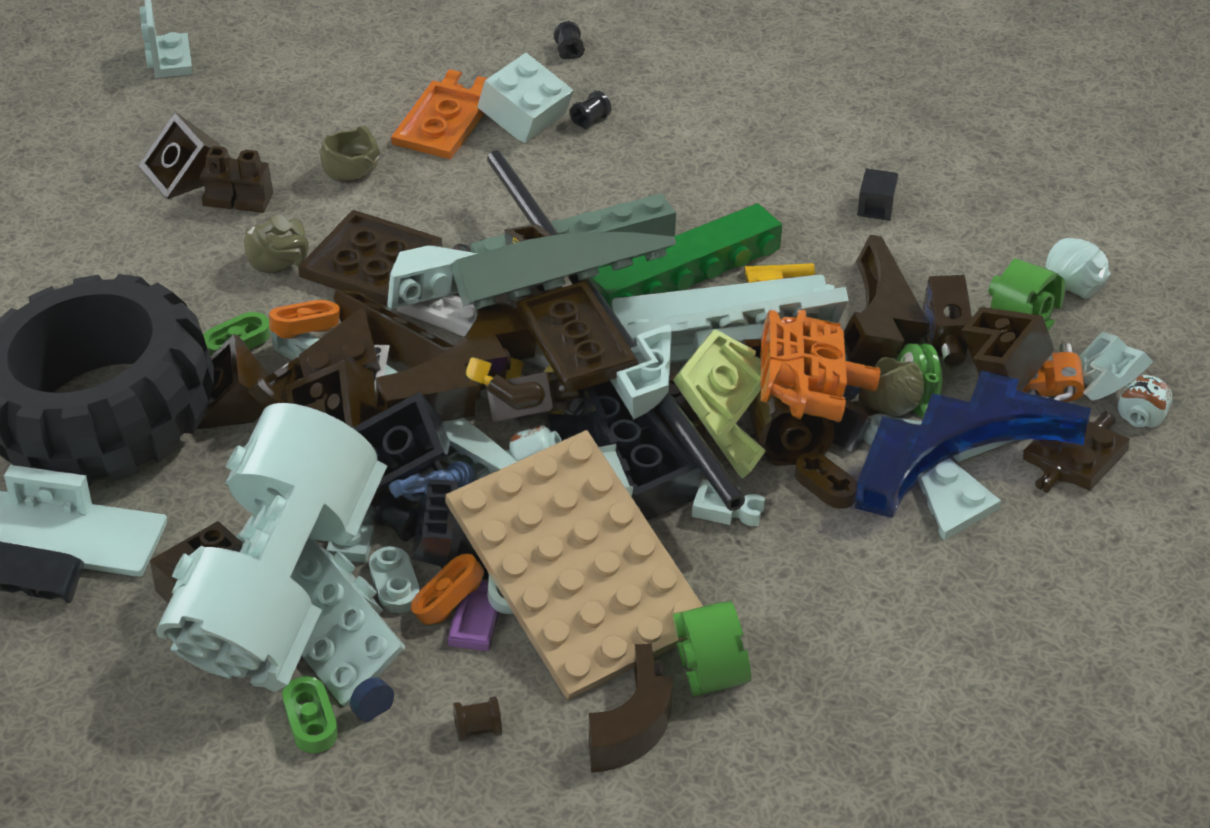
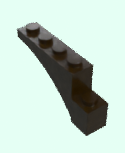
(891, 310)

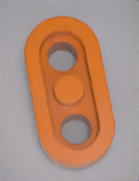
(303, 317)
(447, 589)

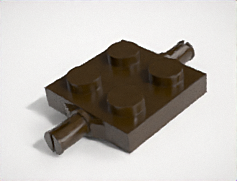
(1078, 463)

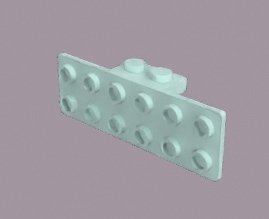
(705, 299)
(57, 515)
(349, 636)

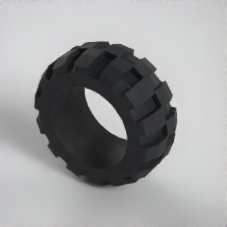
(122, 420)

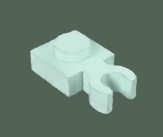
(710, 507)
(358, 547)

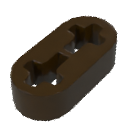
(824, 481)

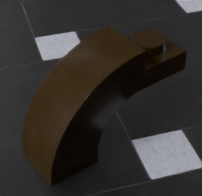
(636, 726)

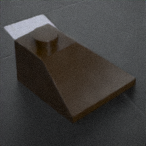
(178, 157)
(233, 374)

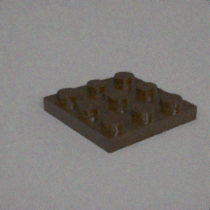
(362, 254)

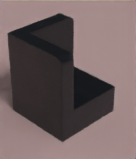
(877, 194)

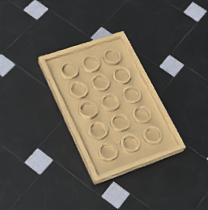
(574, 561)

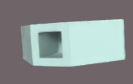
(423, 275)

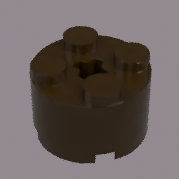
(786, 436)

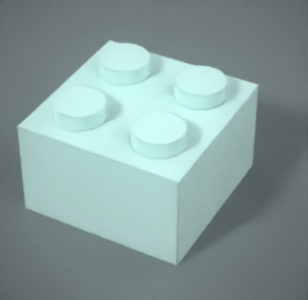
(524, 98)

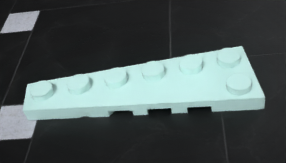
(823, 304)

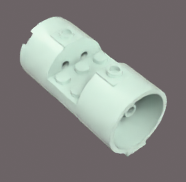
(242, 610)

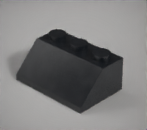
(406, 438)

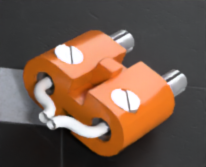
(1059, 377)

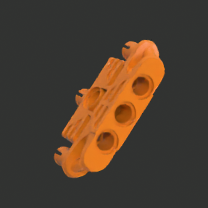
(808, 367)

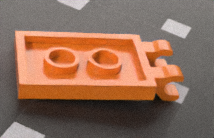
(441, 117)

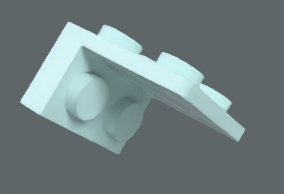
(165, 53)

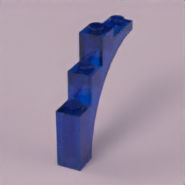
(950, 426)

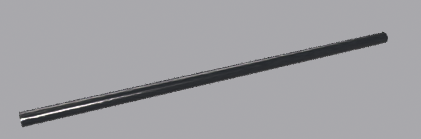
(668, 406)

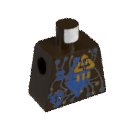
(946, 331)

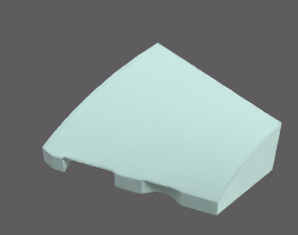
(1110, 365)
(646, 383)

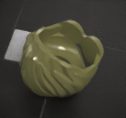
(349, 154)
(275, 253)
(897, 391)

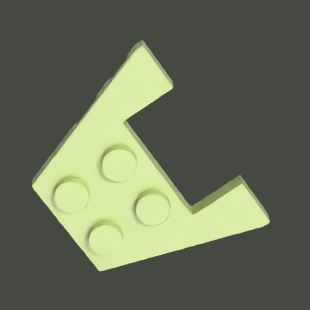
(720, 386)

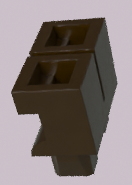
(237, 181)

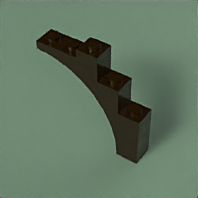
(443, 381)

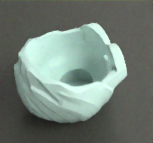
(1080, 265)

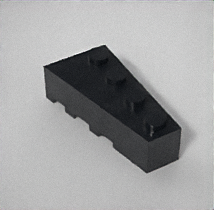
(647, 450)

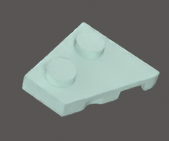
(956, 498)

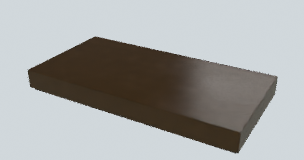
(576, 336)

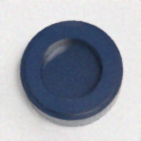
(371, 698)

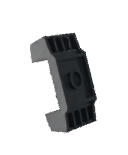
(437, 531)

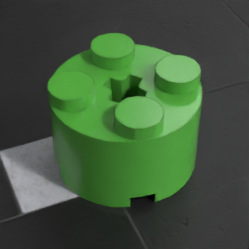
(1028, 290)
(712, 648)

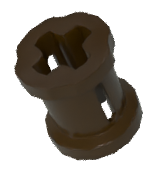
(477, 718)

